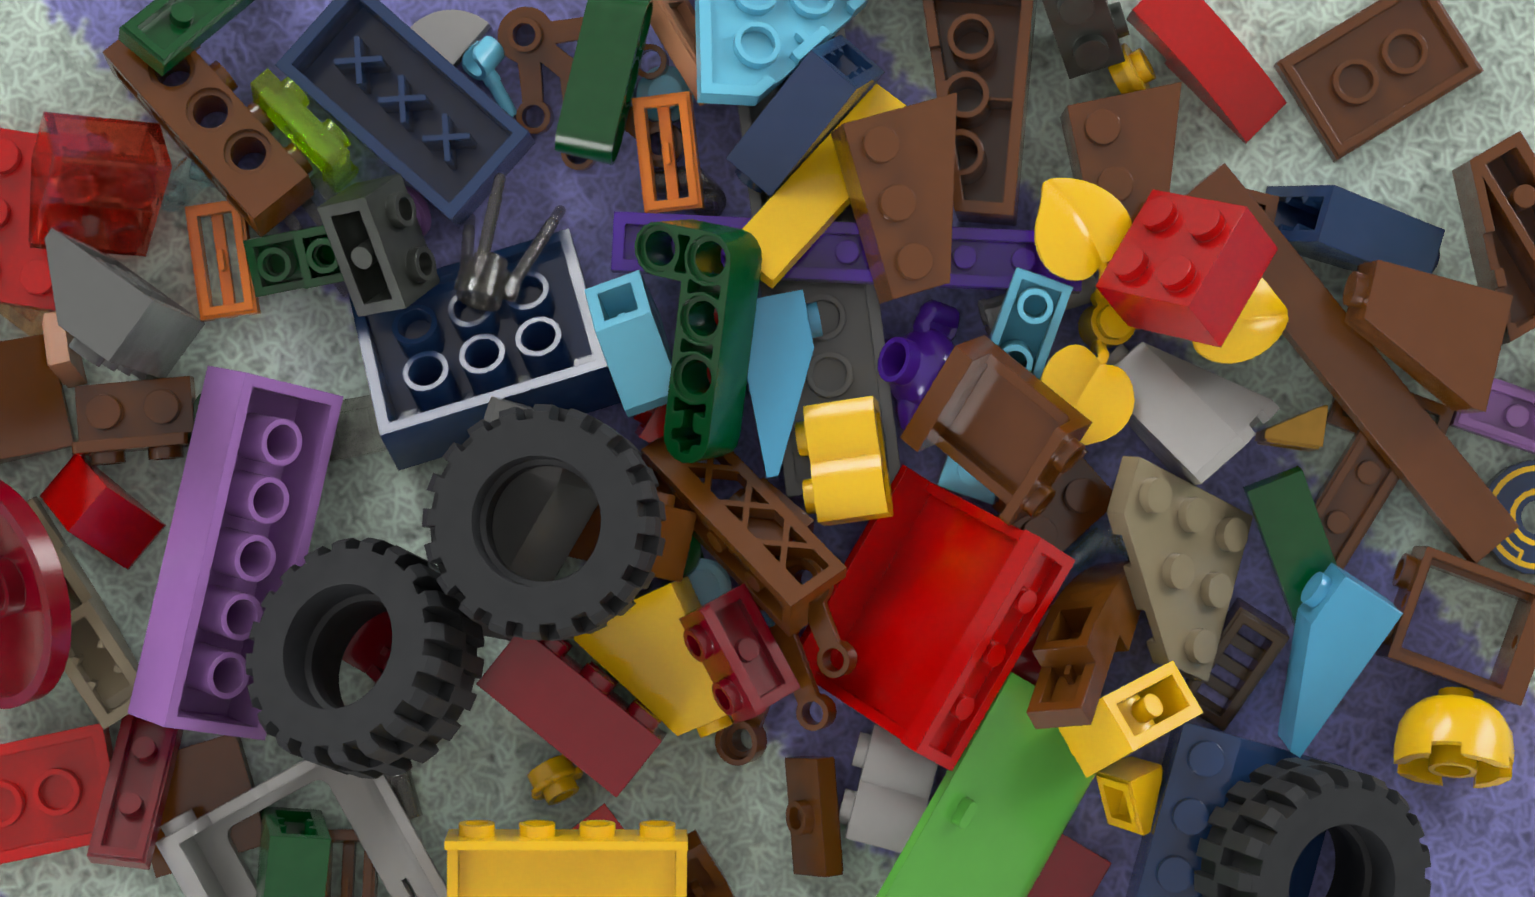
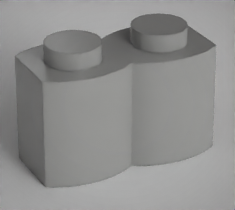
(889, 793)

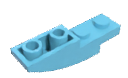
(1025, 332)

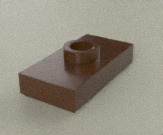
(813, 816)

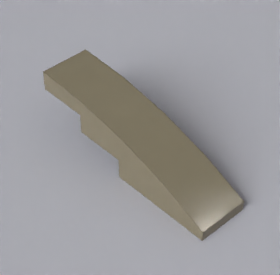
(99, 656)

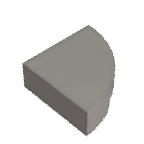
(451, 32)

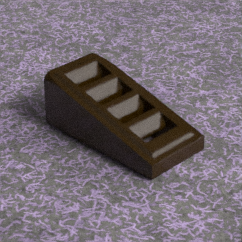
(1263, 657)

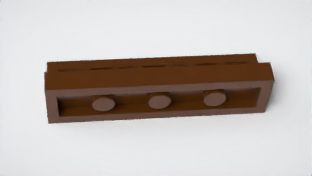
(734, 546)

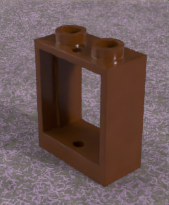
(1517, 654)

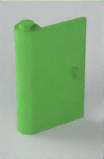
(995, 810)

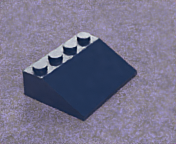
(444, 360)
(1196, 775)

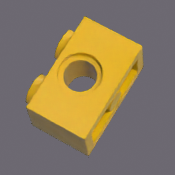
(1132, 718)

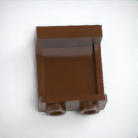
(999, 426)

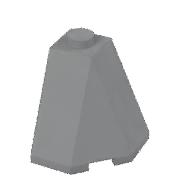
(1188, 413)

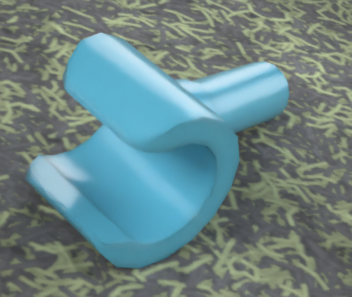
(480, 64)

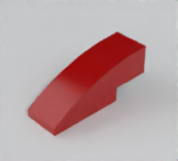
(1209, 62)

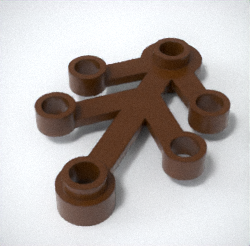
(546, 52)
(822, 625)

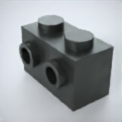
(1087, 33)
(379, 245)

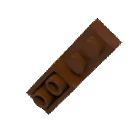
(1077, 645)

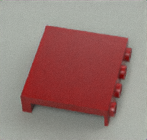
(936, 615)

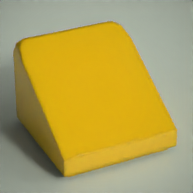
(1130, 793)

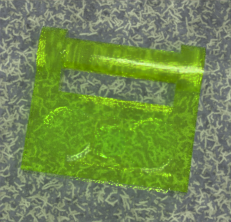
(321, 142)

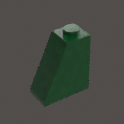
(293, 853)

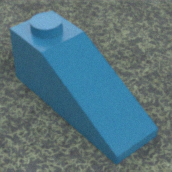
(779, 368)
(1331, 645)

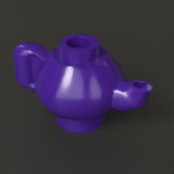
(917, 358)

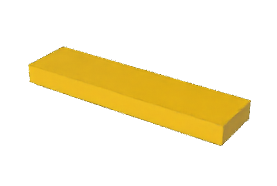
(808, 199)

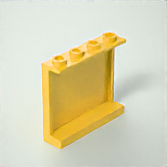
(566, 861)

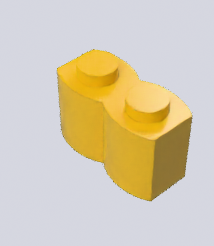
(846, 461)

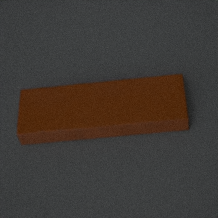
(1353, 496)

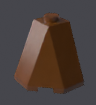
(1431, 328)

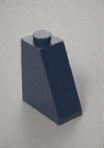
(803, 114)
(1351, 229)

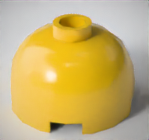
(1454, 739)

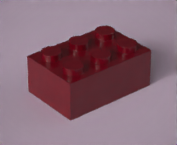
(574, 709)

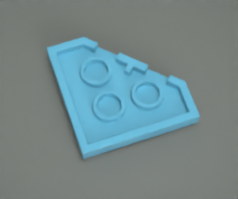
(757, 44)

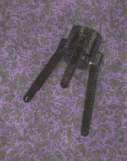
(484, 277)

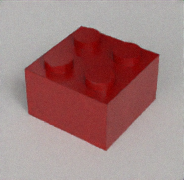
(1187, 267)

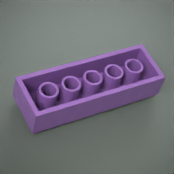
(234, 531)

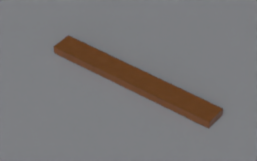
(1373, 392)

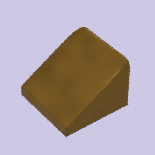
(1300, 432)

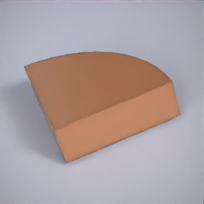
(60, 357)

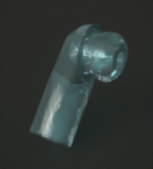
(183, 185)
(1094, 543)

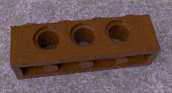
(260, 194)

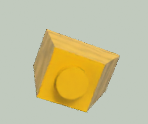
(653, 663)

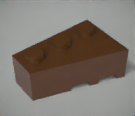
(1124, 143)
(902, 193)

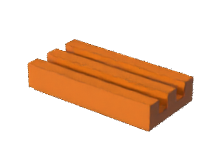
(674, 202)
(202, 282)

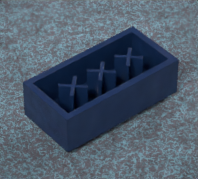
(406, 104)

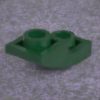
(291, 261)

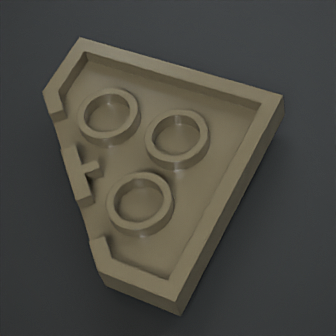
(1181, 561)

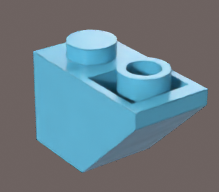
(632, 341)

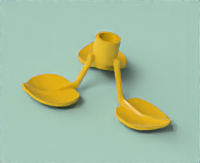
(1075, 237)

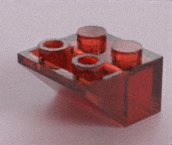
(98, 181)

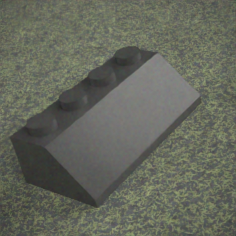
(115, 312)

